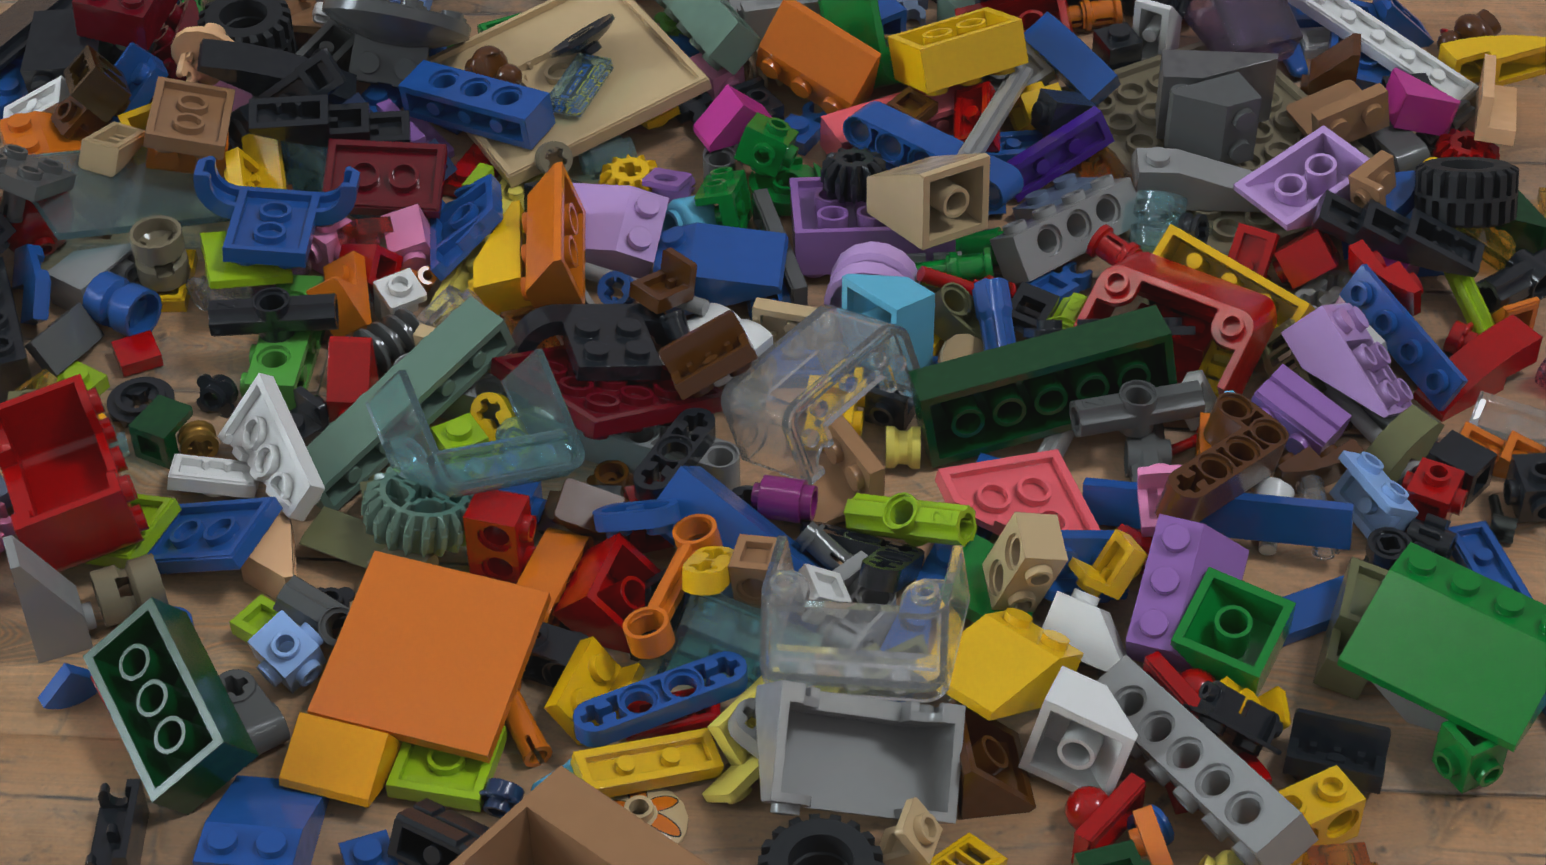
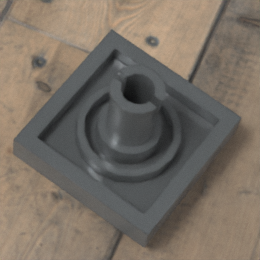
(28, 179)

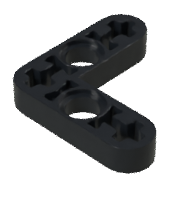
(888, 563)

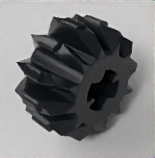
(846, 173)

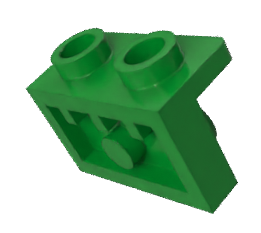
(730, 192)

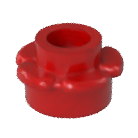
(1459, 336)

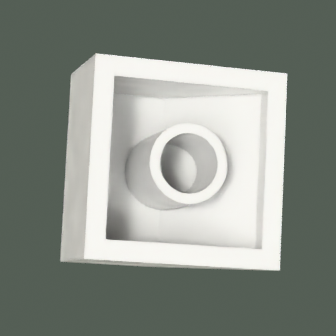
(1079, 735)

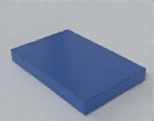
(214, 535)

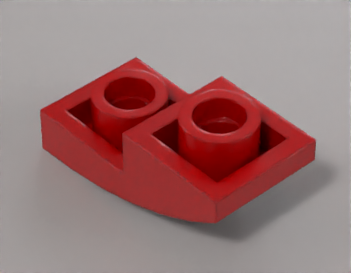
(1403, 285)

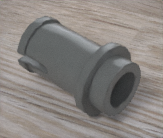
(821, 545)

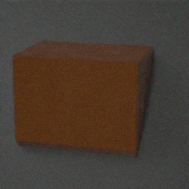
(990, 771)

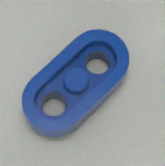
(653, 515)

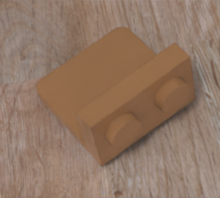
(1343, 110)

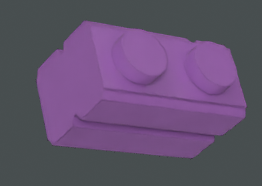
(1302, 410)

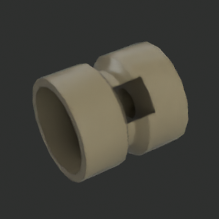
(159, 253)
(143, 580)

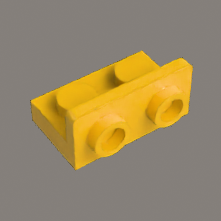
(586, 676)

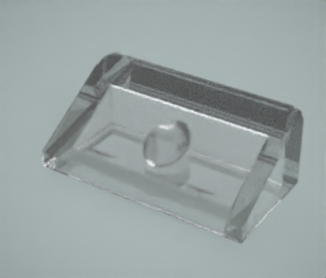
(1503, 415)

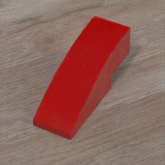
(1488, 362)

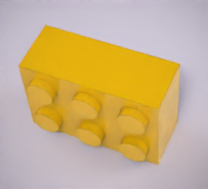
(958, 50)

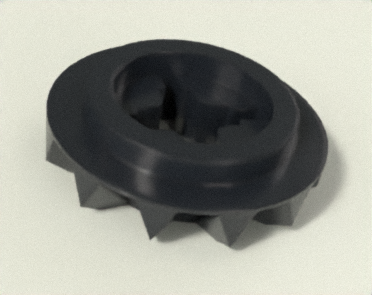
(135, 392)

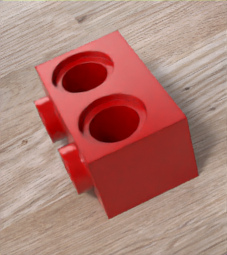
(499, 534)

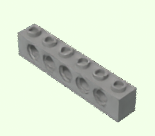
(1207, 773)

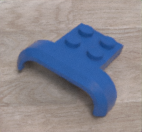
(271, 223)

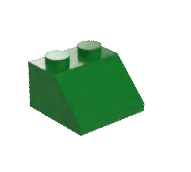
(1233, 629)

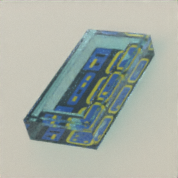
(580, 84)

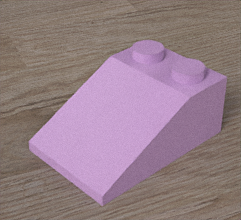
(1296, 179)
(622, 226)

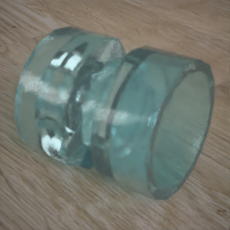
(1155, 214)

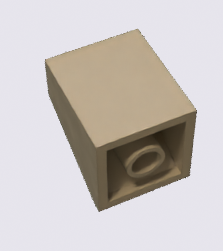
(933, 198)

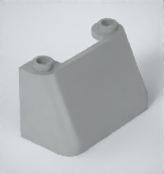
(856, 752)

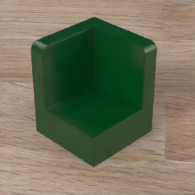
(156, 428)

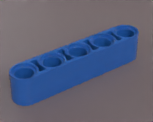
(907, 140)

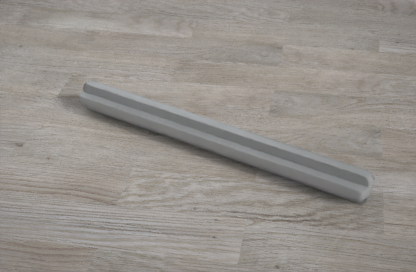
(997, 111)

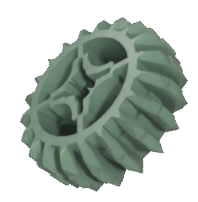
(413, 516)

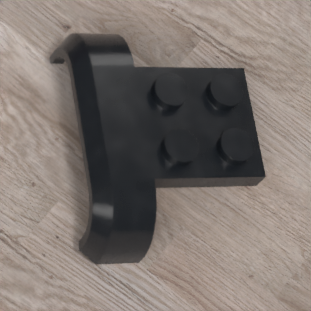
(599, 339)

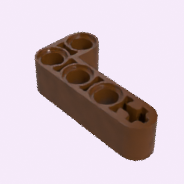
(1242, 454)

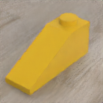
(500, 264)

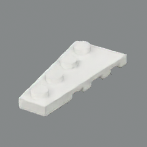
(271, 445)

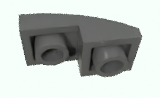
(65, 340)

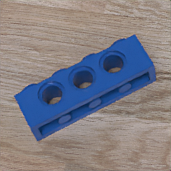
(477, 104)

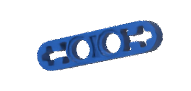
(664, 704)

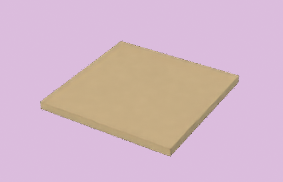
(646, 79)

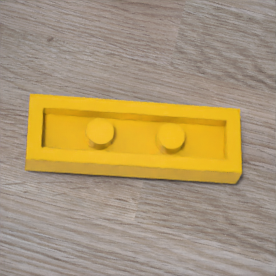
(649, 763)

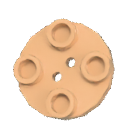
(186, 50)

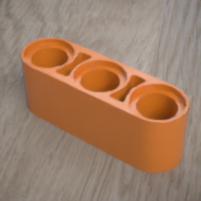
(554, 565)

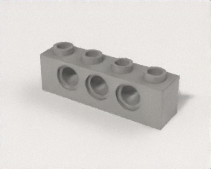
(1063, 229)

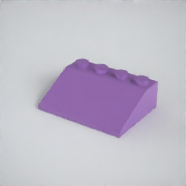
(827, 228)

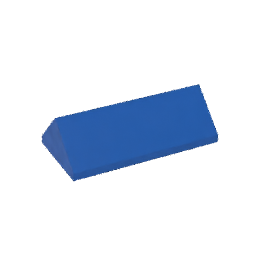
(704, 494)

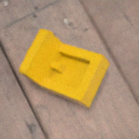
(1113, 569)

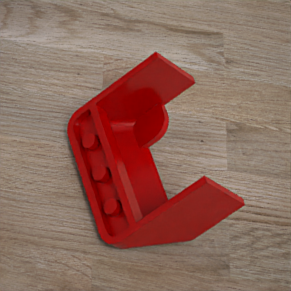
(1239, 316)

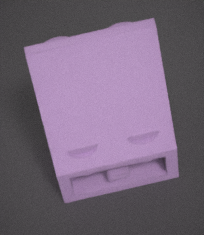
(1341, 352)

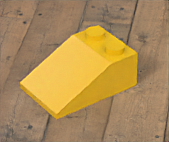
(1008, 664)

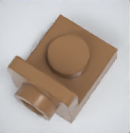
(1373, 179)

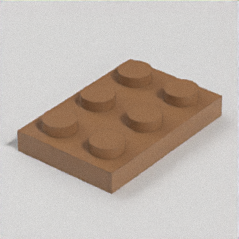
(189, 118)

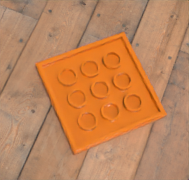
(431, 655)

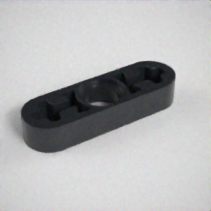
(675, 438)

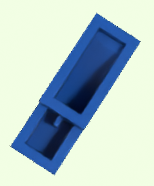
(1072, 59)

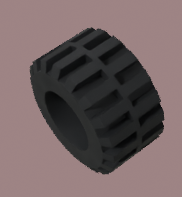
(253, 22)
(1467, 191)
(820, 843)

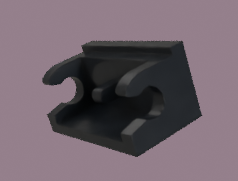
(120, 826)

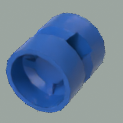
(122, 304)

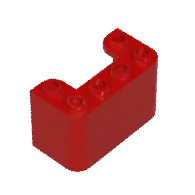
(67, 476)

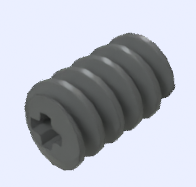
(391, 337)

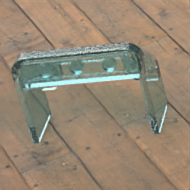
(527, 448)

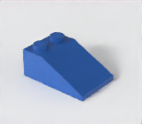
(730, 261)
(261, 825)

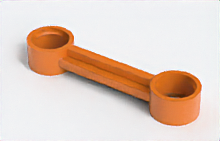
(669, 591)

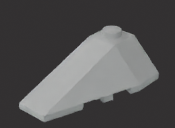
(1198, 178)

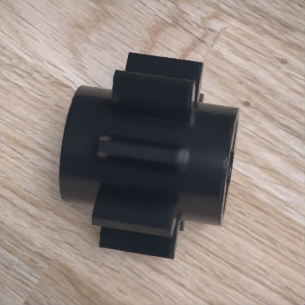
(1433, 535)

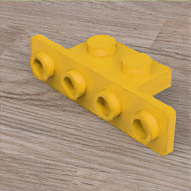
(257, 164)

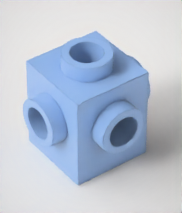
(288, 652)

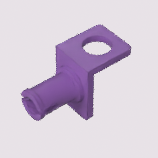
(670, 183)

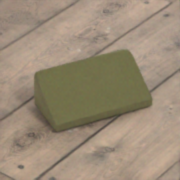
(341, 537)

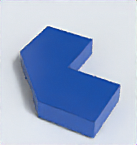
(34, 283)

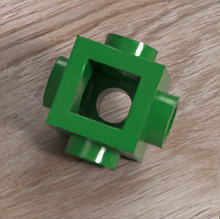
(767, 145)
(1467, 757)

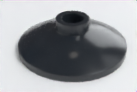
(585, 40)

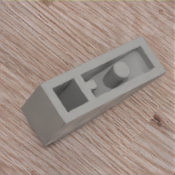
(50, 604)

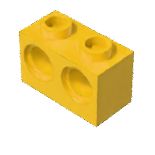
(1329, 805)

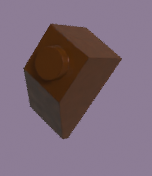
(1333, 65)

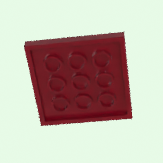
(612, 406)

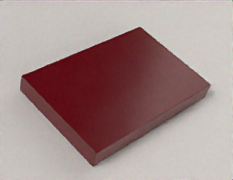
(390, 174)

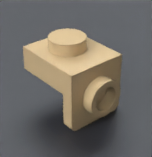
(913, 838)

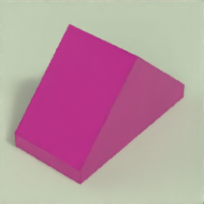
(1419, 105)
(726, 119)

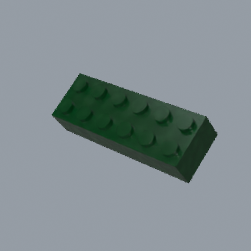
(1027, 386)

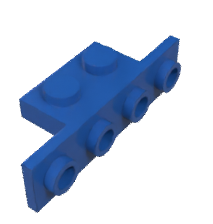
(1405, 338)

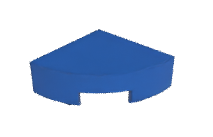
(68, 688)

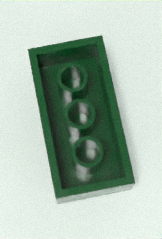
(170, 706)

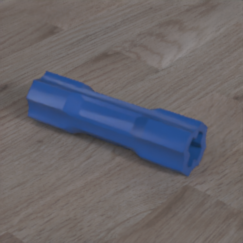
(994, 312)

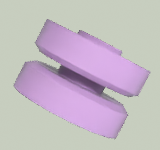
(868, 259)

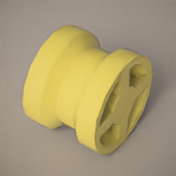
(903, 447)

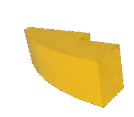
(1516, 57)

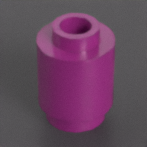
(785, 499)

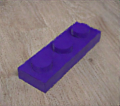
(1062, 150)

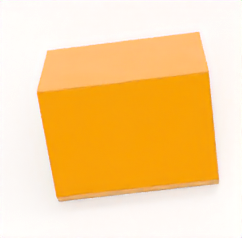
(338, 760)

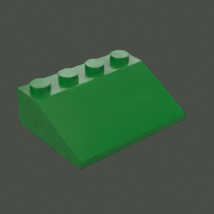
(1454, 646)

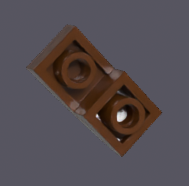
(1308, 462)

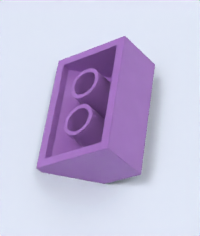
(1171, 577)

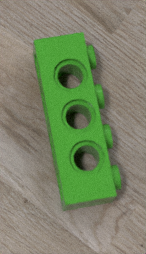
(290, 360)

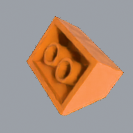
(817, 58)
(554, 242)

